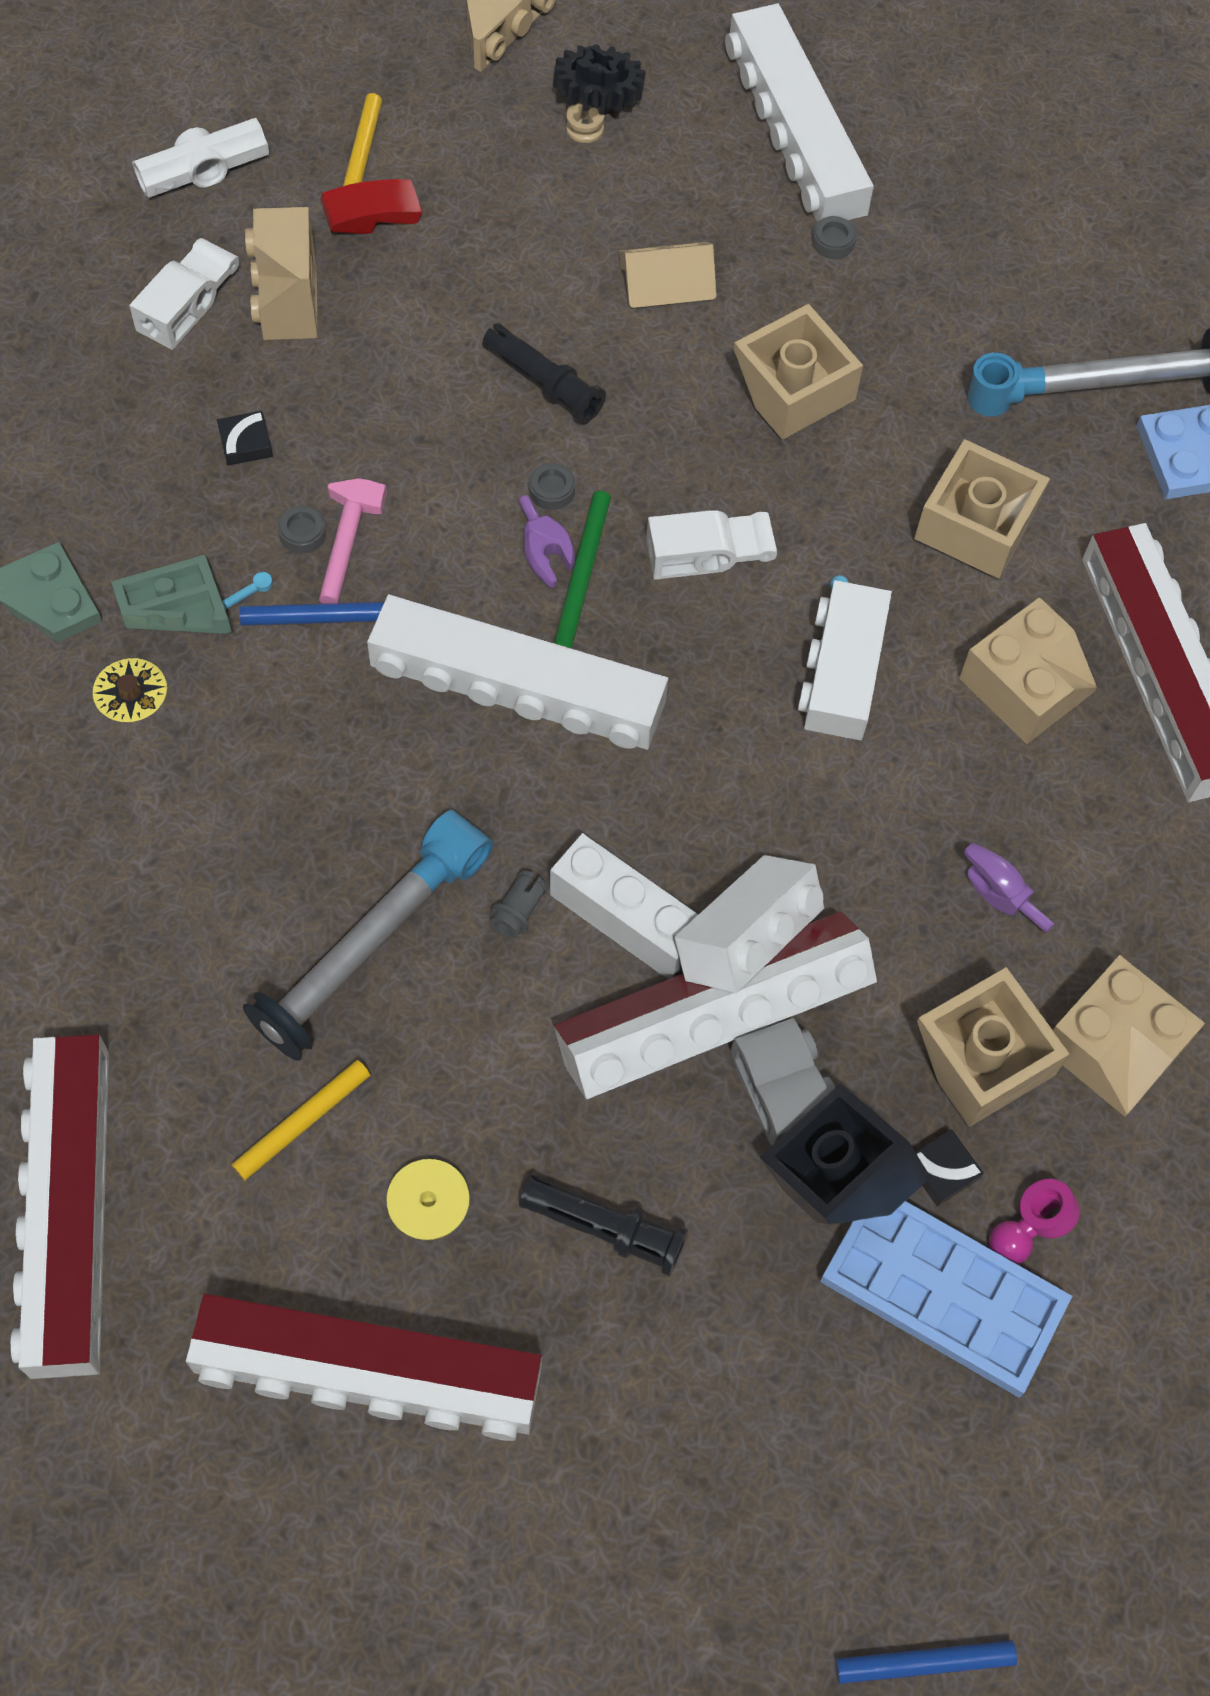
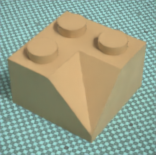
(283, 272)
(798, 371)
(981, 508)
(1030, 670)
(1124, 1035)
(990, 1046)

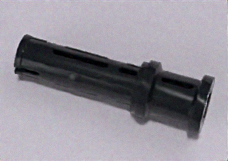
(557, 381)
(626, 1231)

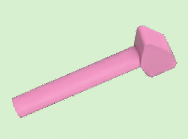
(357, 497)

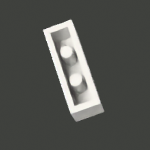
(845, 660)
(621, 904)
(749, 923)

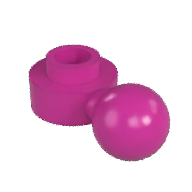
(1015, 1238)

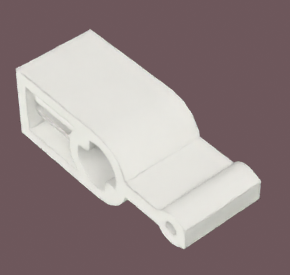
(182, 293)
(707, 542)

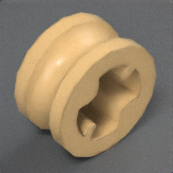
(584, 132)

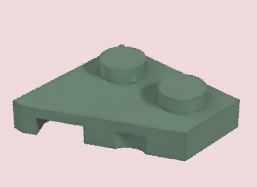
(48, 593)
(173, 599)

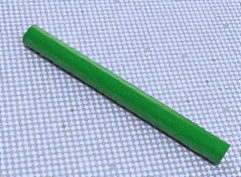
(582, 569)

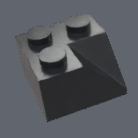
(845, 1162)

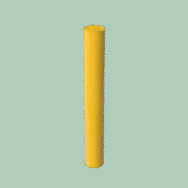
(363, 139)
(300, 1120)

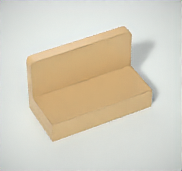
(669, 274)

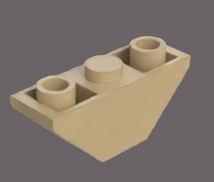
(497, 24)

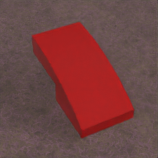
(363, 204)

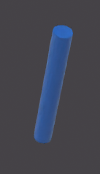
(310, 613)
(925, 1662)

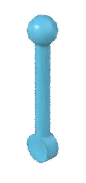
(261, 582)

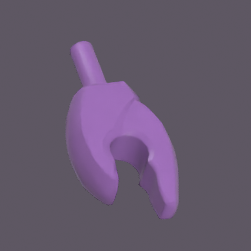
(545, 537)
(1002, 885)

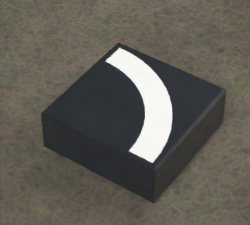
(244, 438)
(948, 1166)

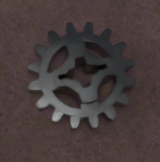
(599, 78)

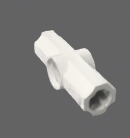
(201, 157)

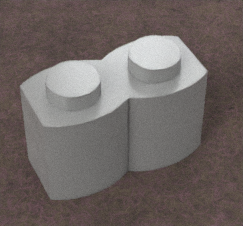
(780, 1075)

